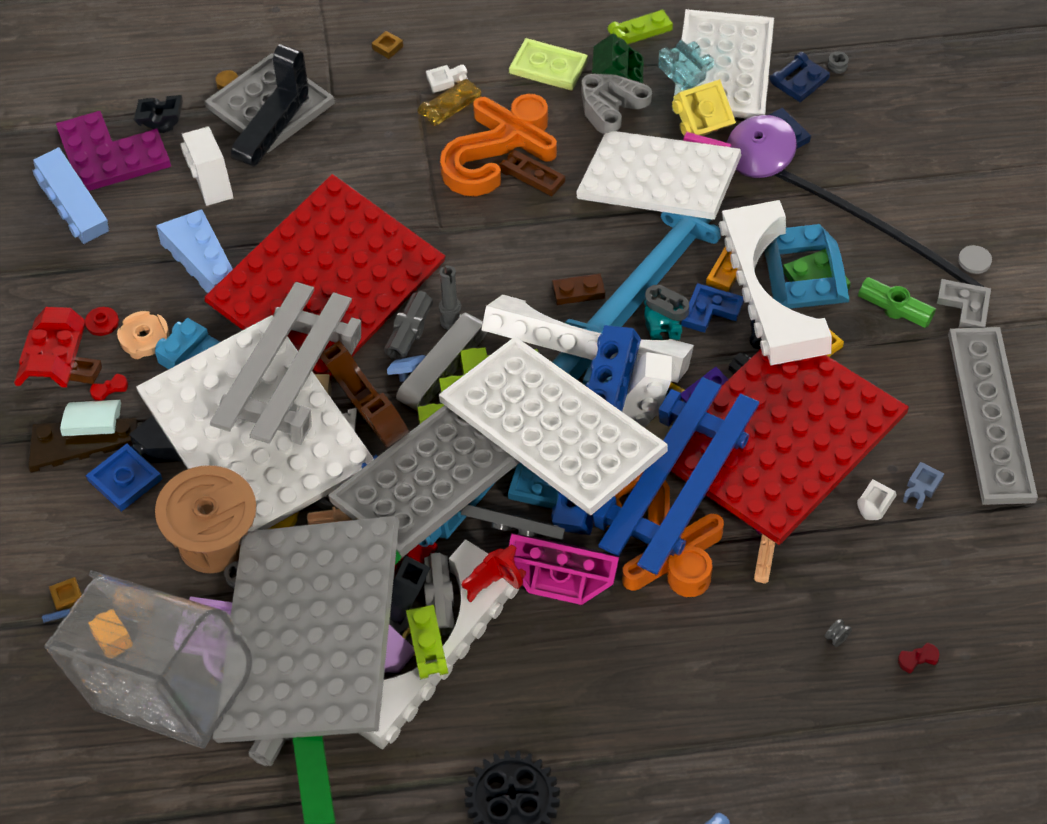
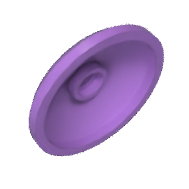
(765, 155)

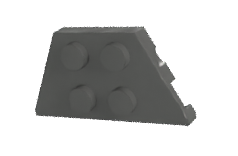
(505, 521)

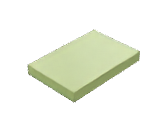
(548, 64)

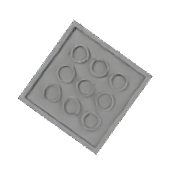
(246, 95)

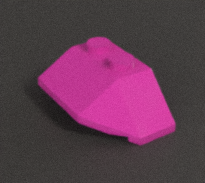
(563, 569)

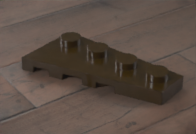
(52, 448)

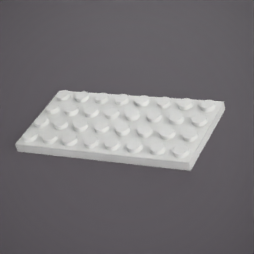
(553, 424)

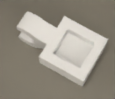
(444, 78)

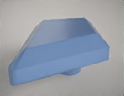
(404, 366)

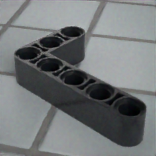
(277, 110)

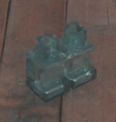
(685, 64)

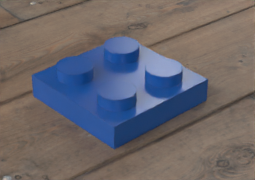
(124, 477)

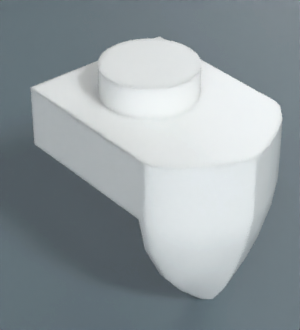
(875, 500)

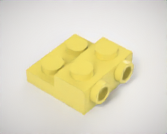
(703, 109)

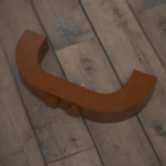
(374, 408)

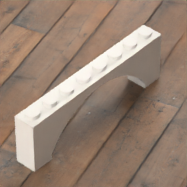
(514, 317)
(783, 332)
(406, 692)

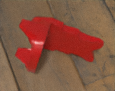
(494, 567)

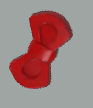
(101, 391)

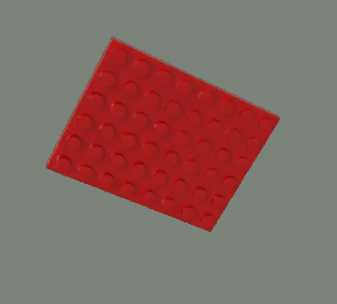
(338, 247)
(802, 440)

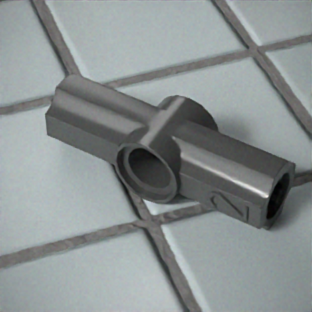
(408, 325)

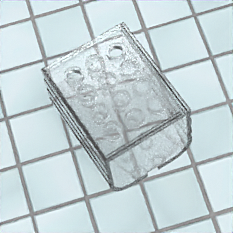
(152, 658)

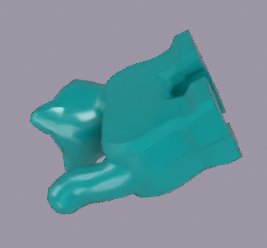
(659, 323)

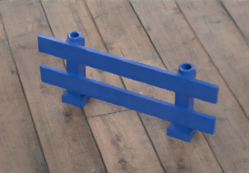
(688, 418)

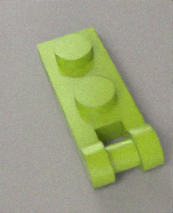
(642, 27)
(427, 641)

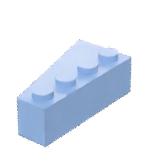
(69, 196)
(196, 248)

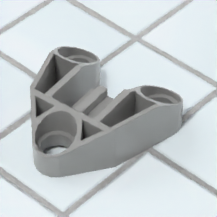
(611, 91)

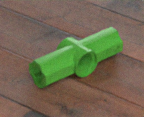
(896, 302)

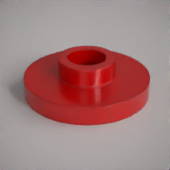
(101, 321)

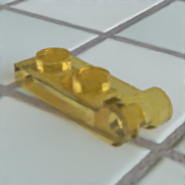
(450, 102)

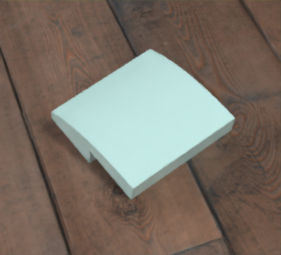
(90, 417)

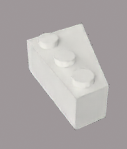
(207, 165)
(648, 387)

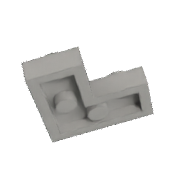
(971, 300)

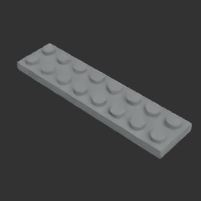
(992, 416)

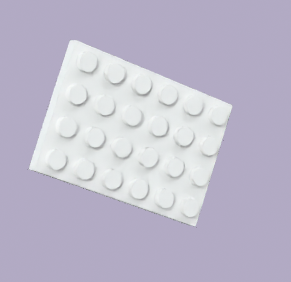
(740, 56)
(659, 174)

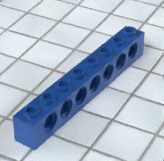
(620, 368)

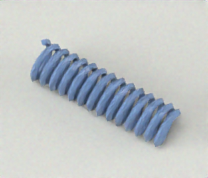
(66, 611)

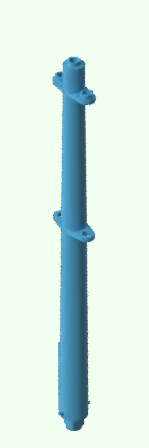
(620, 308)

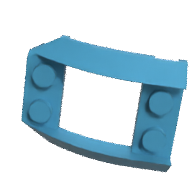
(806, 292)

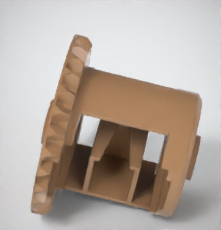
(206, 516)

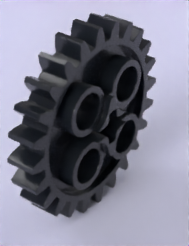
(508, 773)

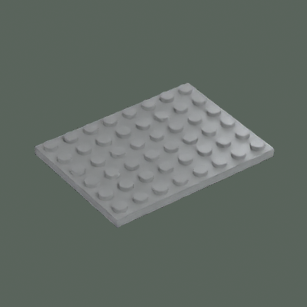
(316, 629)

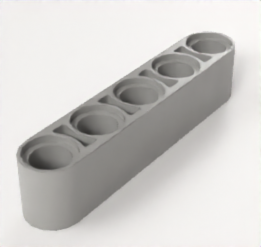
(440, 362)

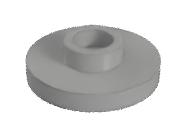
(975, 259)

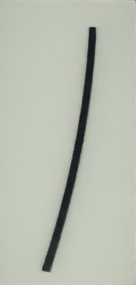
(879, 224)

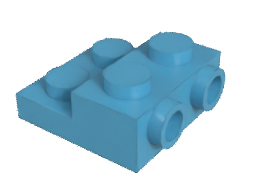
(184, 342)

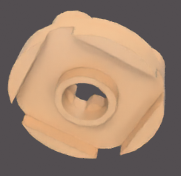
(130, 331)

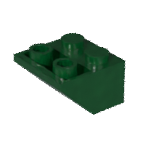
(616, 57)

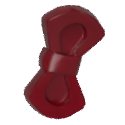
(909, 659)

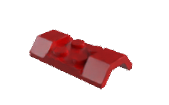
(51, 346)

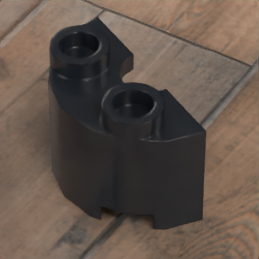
(159, 114)

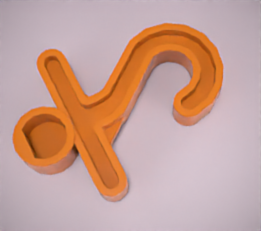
(520, 127)
(692, 570)

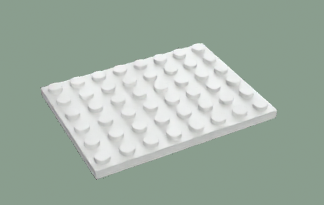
(280, 473)

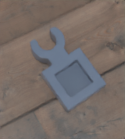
(923, 483)

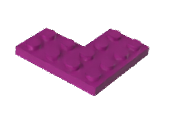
(106, 162)

